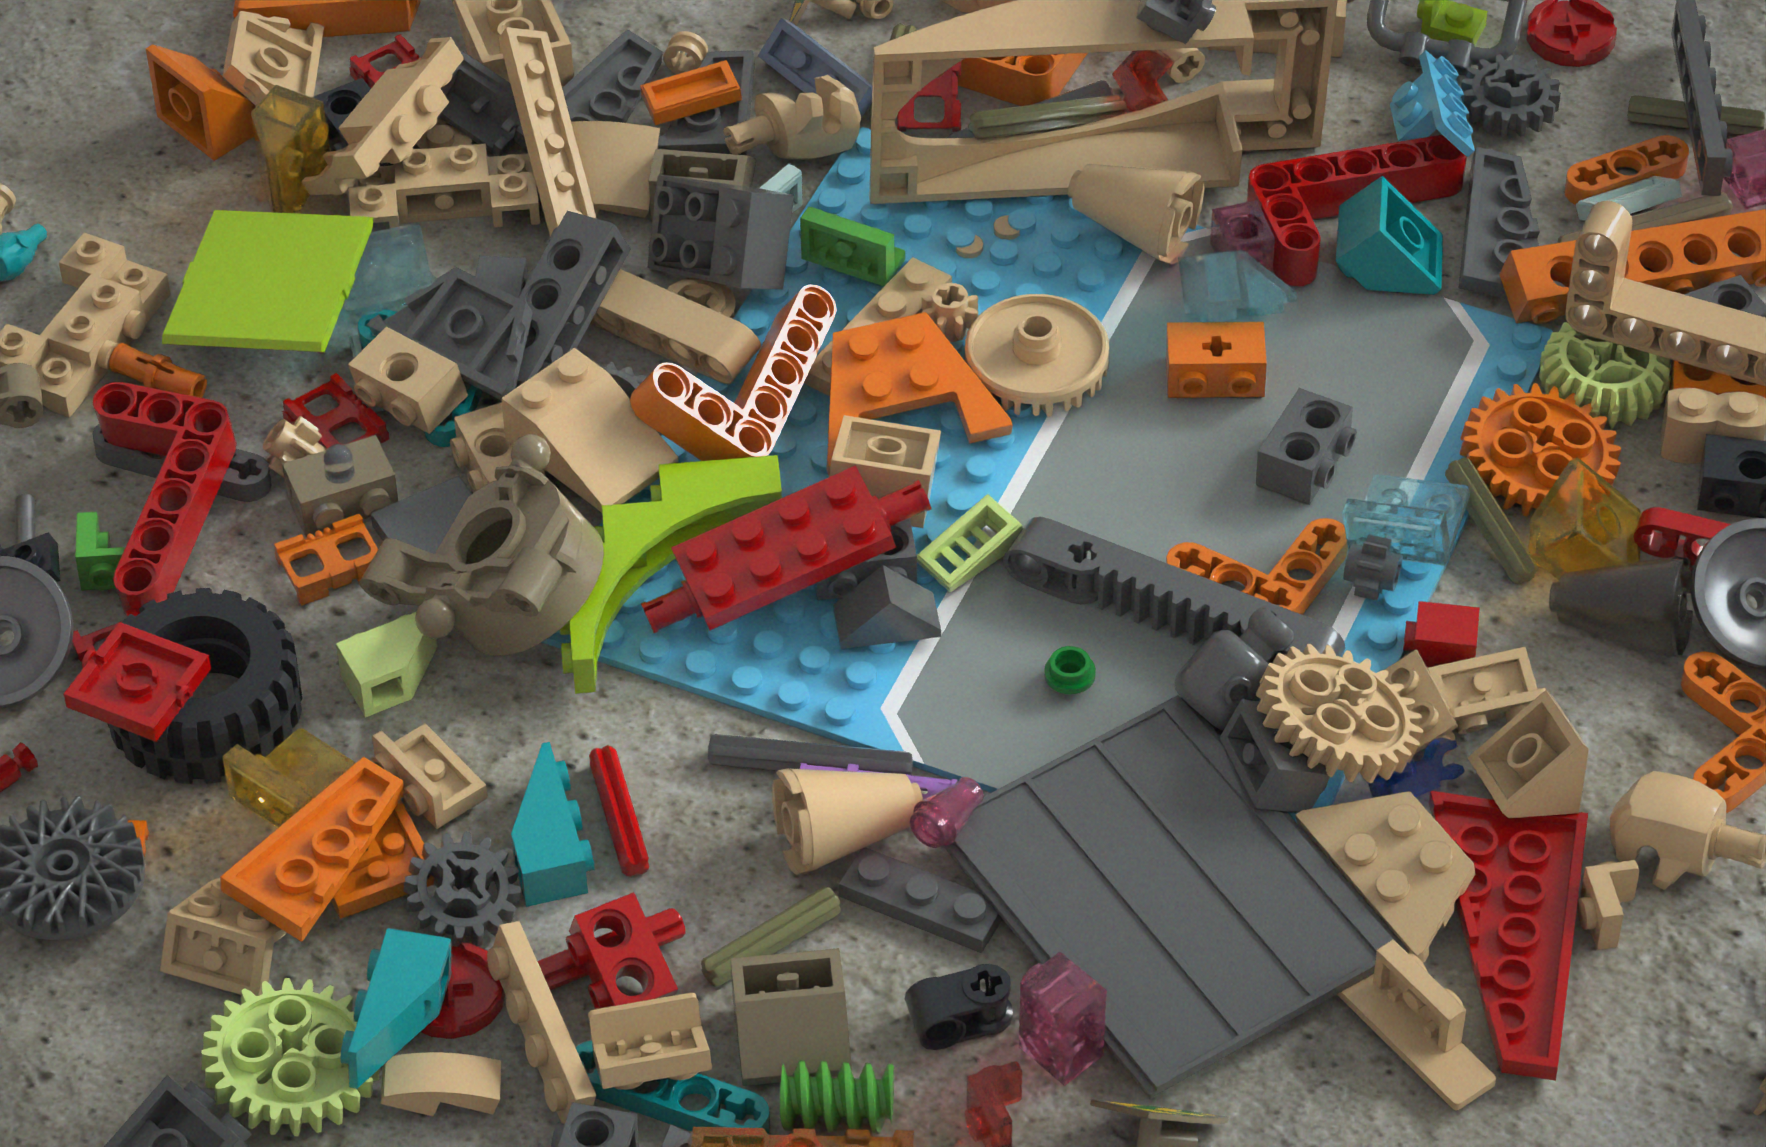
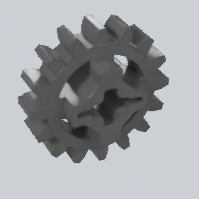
(1510, 95)
(462, 867)

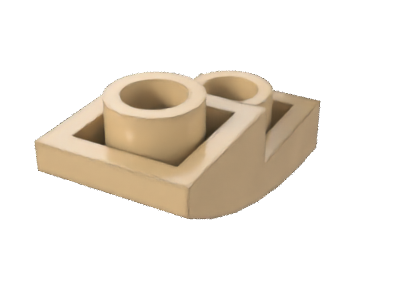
(425, 1079)

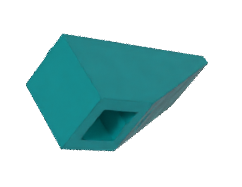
(545, 836)
(402, 998)

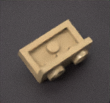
(1486, 688)
(432, 774)
(649, 1041)

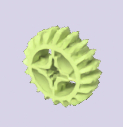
(1608, 375)

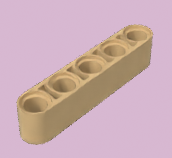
(676, 328)

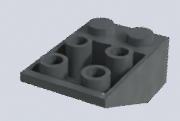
(720, 232)

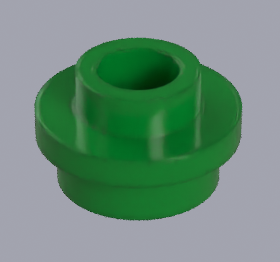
(1070, 670)

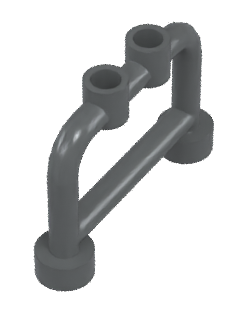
(1457, 52)

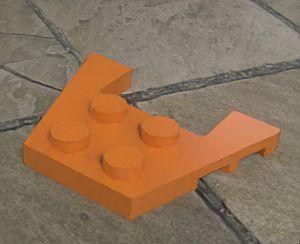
(906, 368)

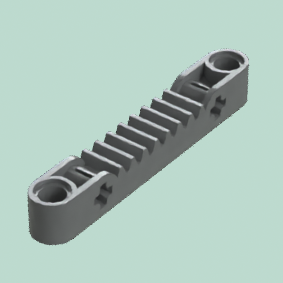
(1053, 554)

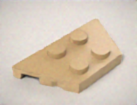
(269, 54)
(1394, 861)

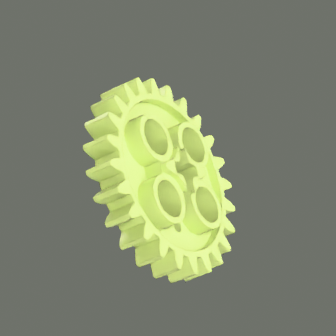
(281, 1044)

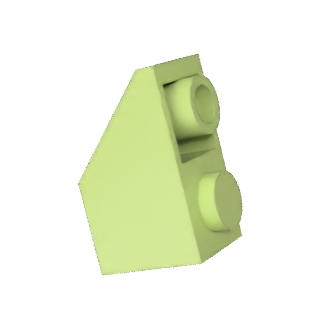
(385, 663)

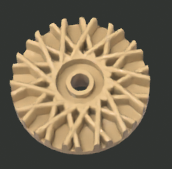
(1038, 352)

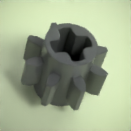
(1372, 567)

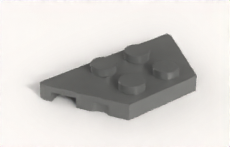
(469, 325)

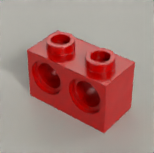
(635, 957)

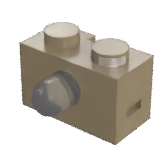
(339, 484)

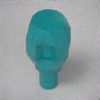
(18, 250)

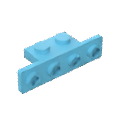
(1433, 104)

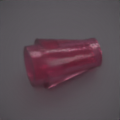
(943, 815)

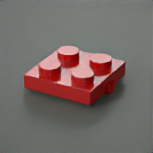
(137, 681)

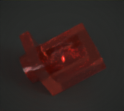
(1139, 77)
(986, 1101)

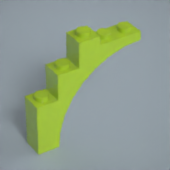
(640, 539)

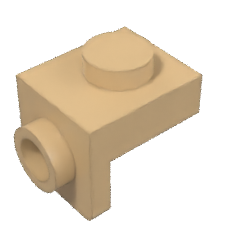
(1600, 899)

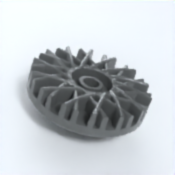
(68, 870)

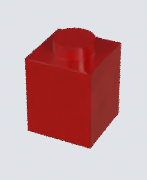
(1443, 633)

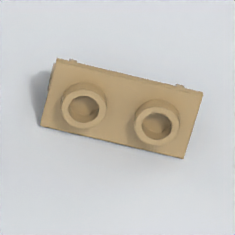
(1420, 686)

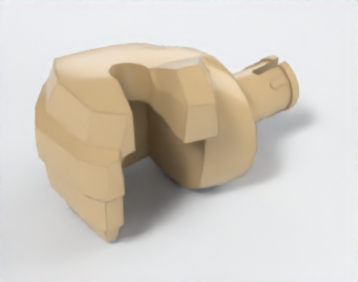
(800, 129)
(1683, 825)

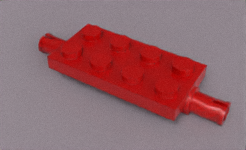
(783, 549)

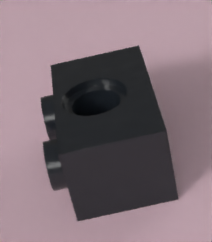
(1733, 476)

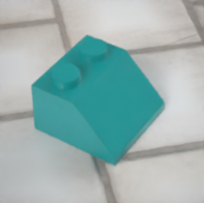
(1388, 242)

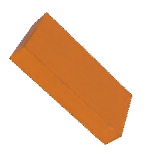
(691, 92)

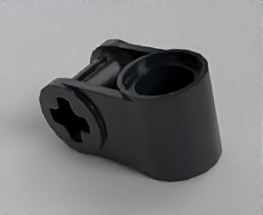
(955, 1007)

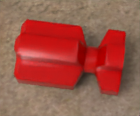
(11, 767)

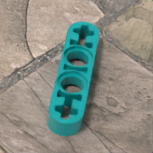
(665, 1100)

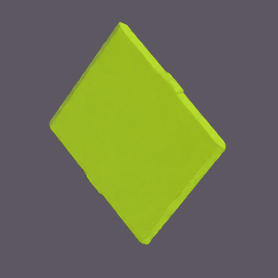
(268, 281)

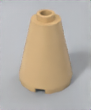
(1141, 205)
(838, 812)

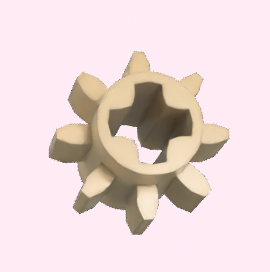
(951, 309)
(291, 442)

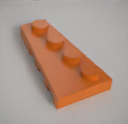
(314, 851)

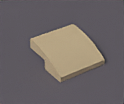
(617, 164)

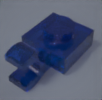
(1420, 775)

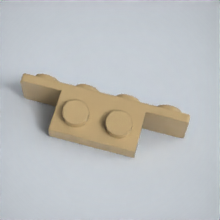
(1420, 1024)

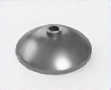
(1722, 576)
(42, 630)

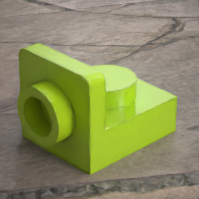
(1451, 20)

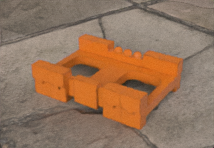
(336, 570)

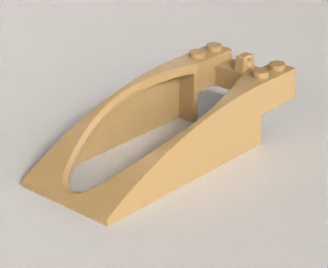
(1189, 133)

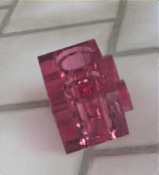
(1061, 1018)

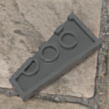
(610, 82)
(1495, 220)

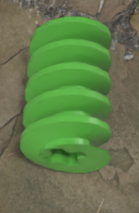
(836, 1097)

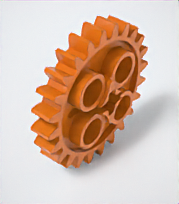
(1528, 440)

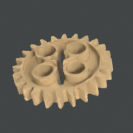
(1339, 713)

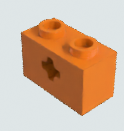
(1215, 359)

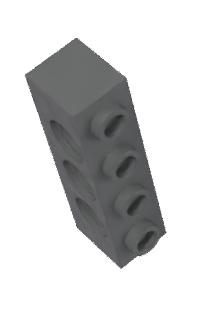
(569, 287)

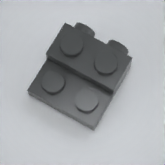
(179, 1119)

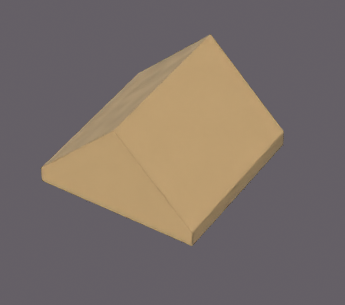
(1534, 762)

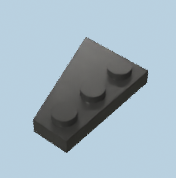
(706, 129)

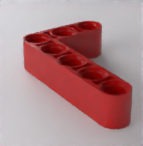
(1315, 186)
(198, 451)

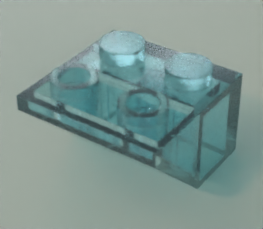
(1230, 281)

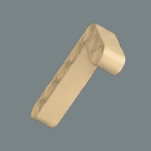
(1654, 318)

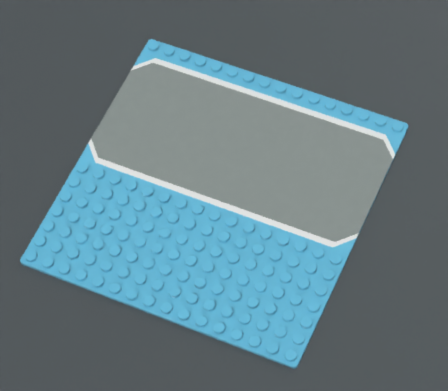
(1116, 467)

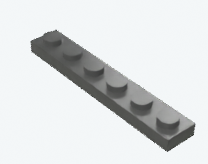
(1699, 97)

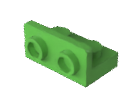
(849, 247)

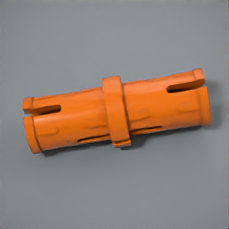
(156, 371)

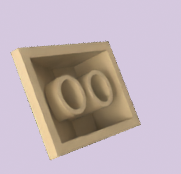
(486, 20)
(590, 430)

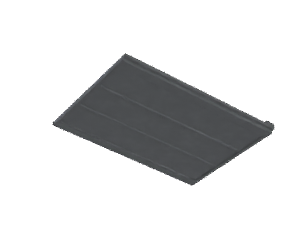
(1169, 893)

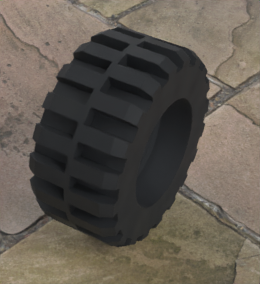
(251, 712)

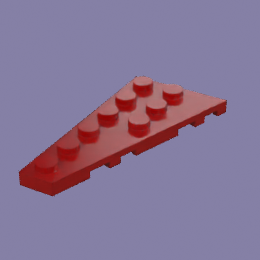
(1518, 922)

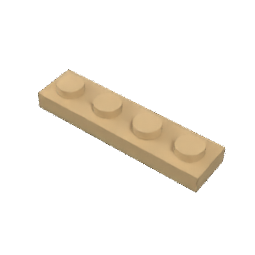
(895, 300)
(536, 1012)

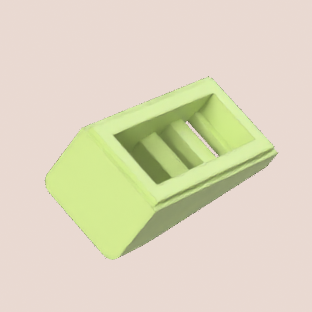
(983, 513)

